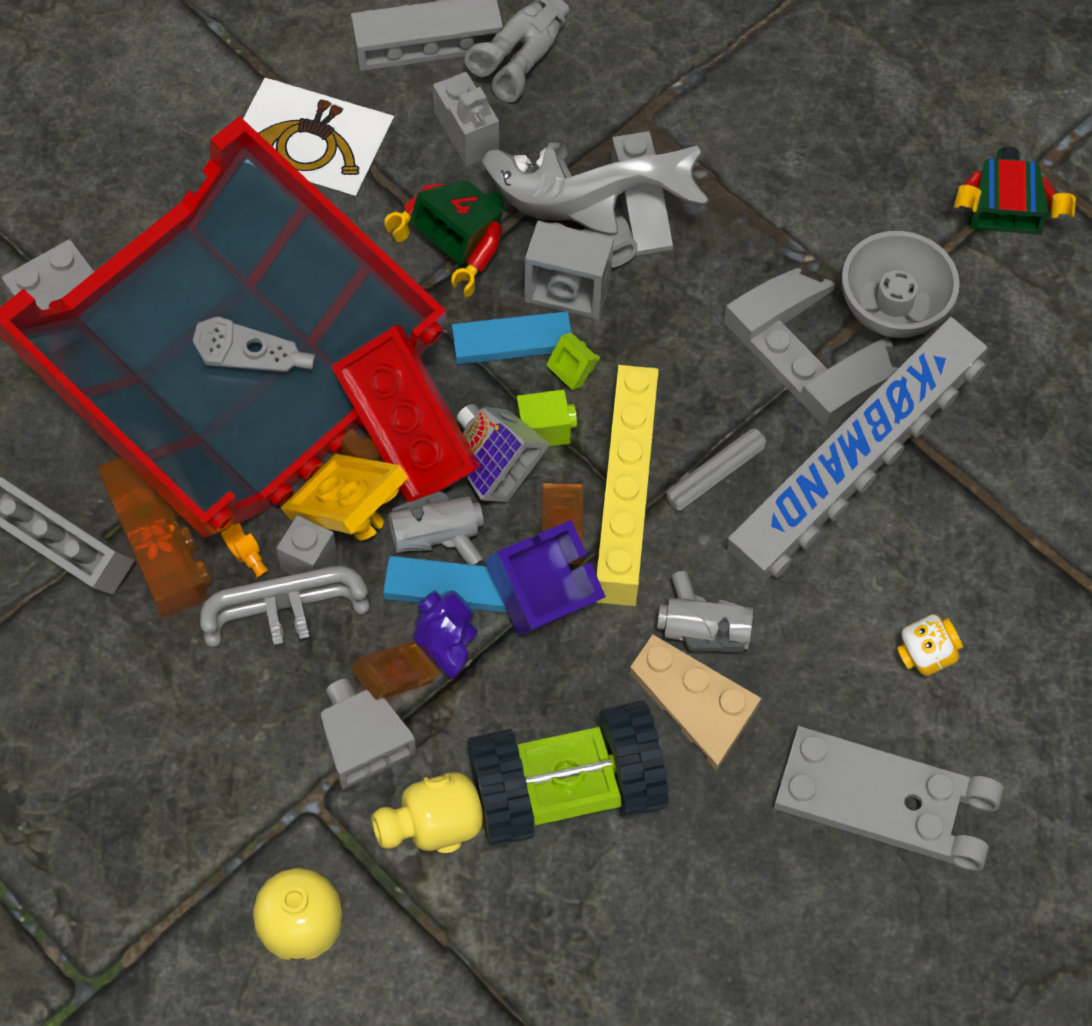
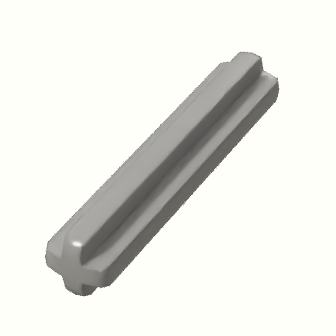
(715, 469)

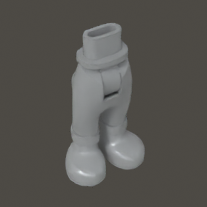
(537, 30)

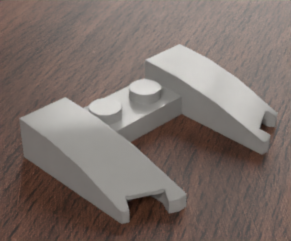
(826, 393)

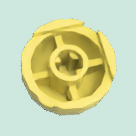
(297, 914)

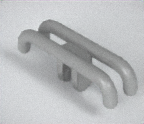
(280, 594)

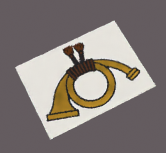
(319, 134)

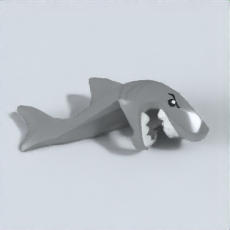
(592, 195)

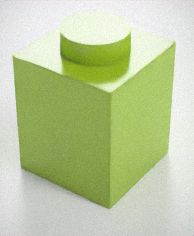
(548, 415)

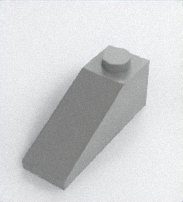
(645, 204)

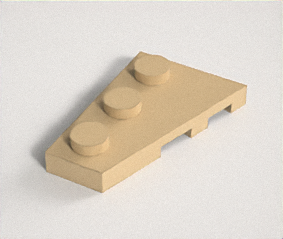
(697, 697)

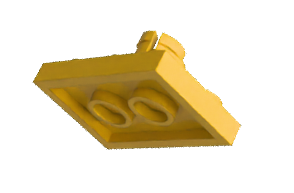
(347, 494)

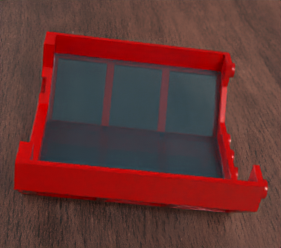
(245, 249)

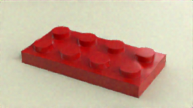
(405, 414)

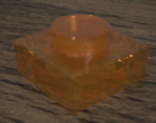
(357, 447)

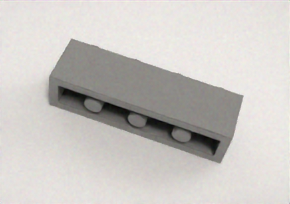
(423, 31)
(61, 538)

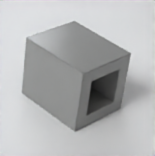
(306, 547)

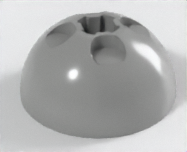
(899, 283)

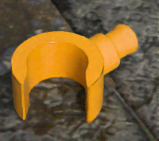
(244, 549)

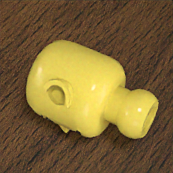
(433, 814)

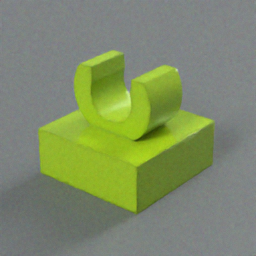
(572, 361)

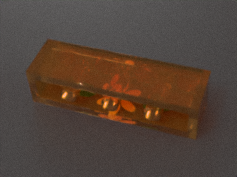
(156, 540)

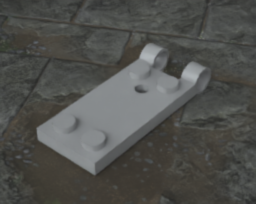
(866, 794)

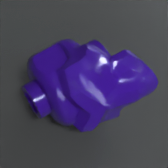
(444, 630)

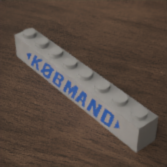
(857, 450)

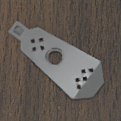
(234, 350)

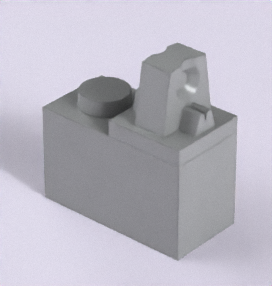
(466, 117)

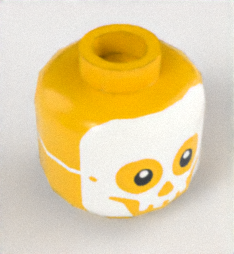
(930, 644)

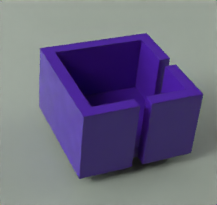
(539, 582)

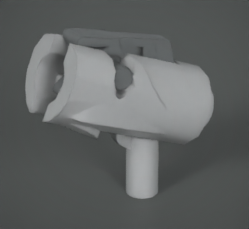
(437, 521)
(702, 623)

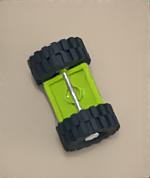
(569, 773)

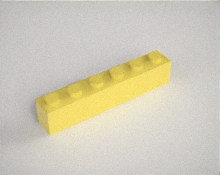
(627, 484)

